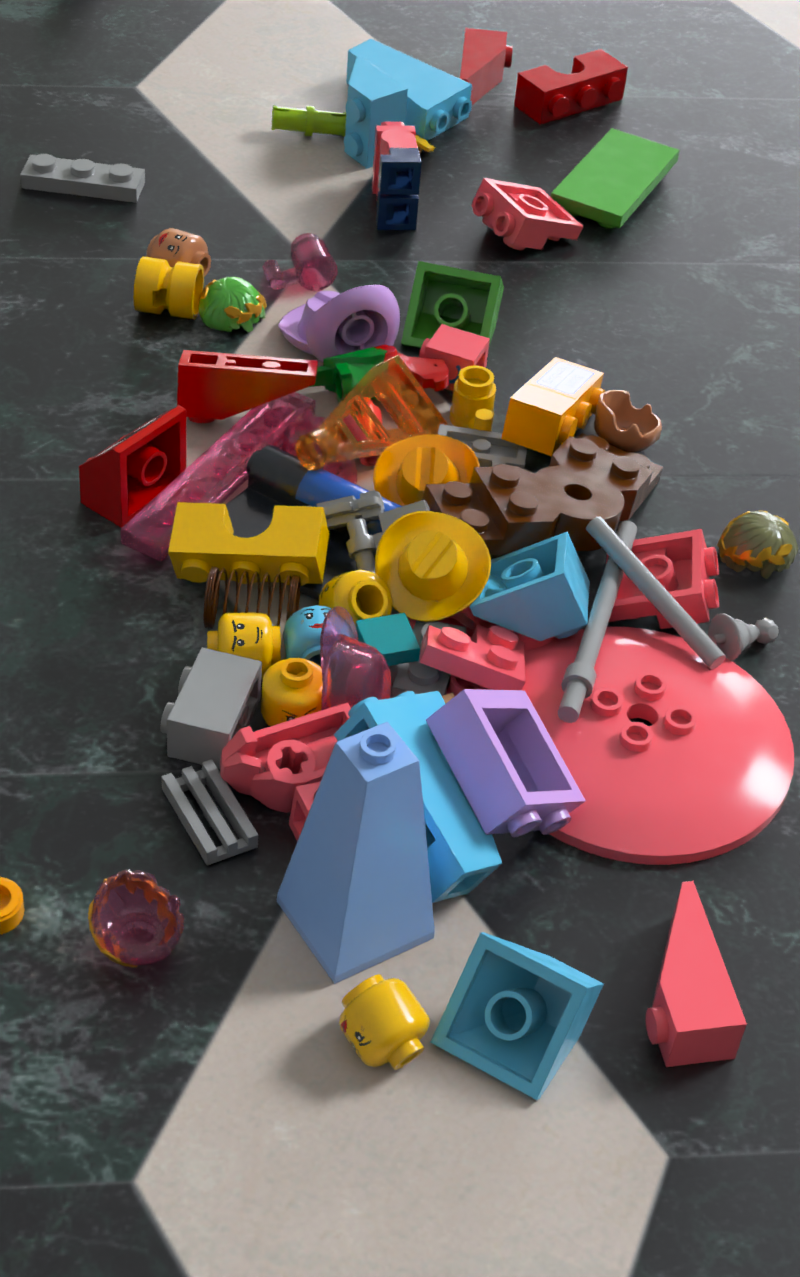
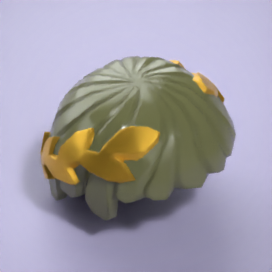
(758, 543)

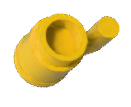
(473, 399)

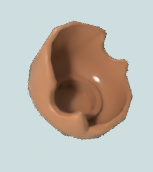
(624, 424)

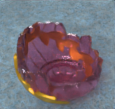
(135, 919)

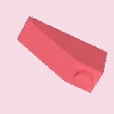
(694, 1002)

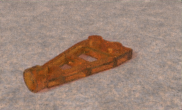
(401, 397)

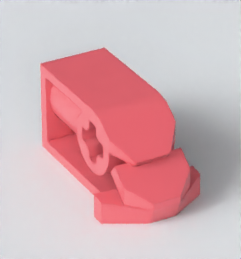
(282, 756)

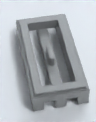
(239, 821)

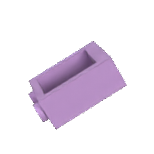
(505, 762)

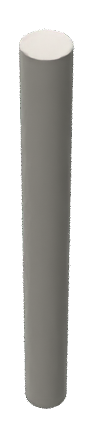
(656, 593)

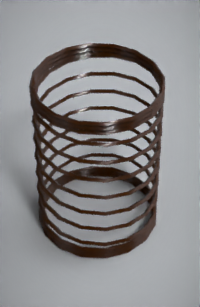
(213, 586)

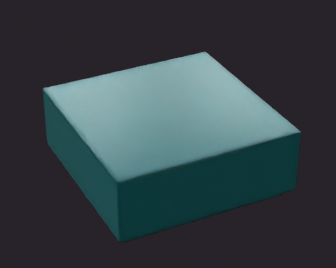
(391, 637)

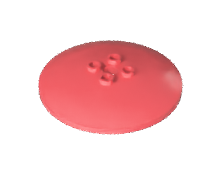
(670, 790)

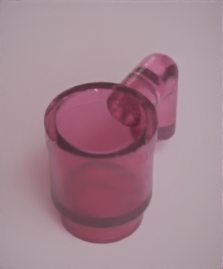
(312, 265)

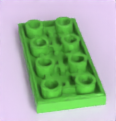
(615, 178)

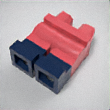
(396, 176)

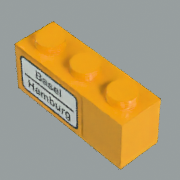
(552, 406)

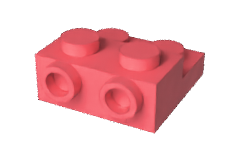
(523, 214)
(684, 570)

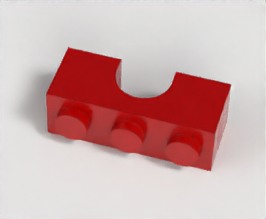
(554, 95)

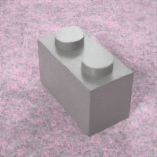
(211, 705)

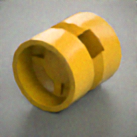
(167, 287)

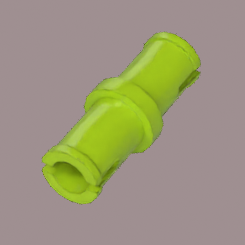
(308, 121)

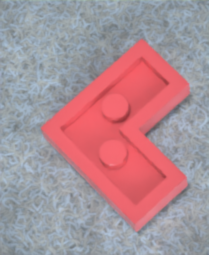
(488, 659)

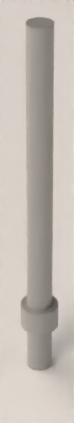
(580, 674)

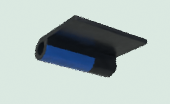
(283, 481)

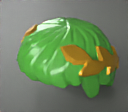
(231, 304)

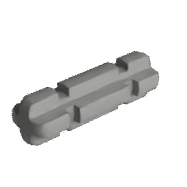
(342, 510)

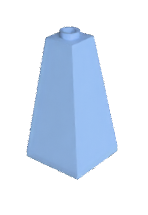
(362, 858)

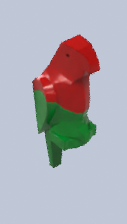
(345, 370)

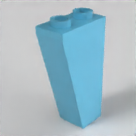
(433, 96)
(456, 843)

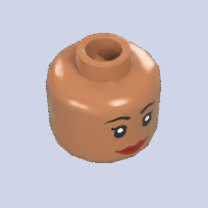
(180, 246)

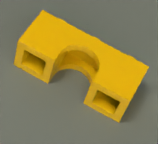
(289, 546)

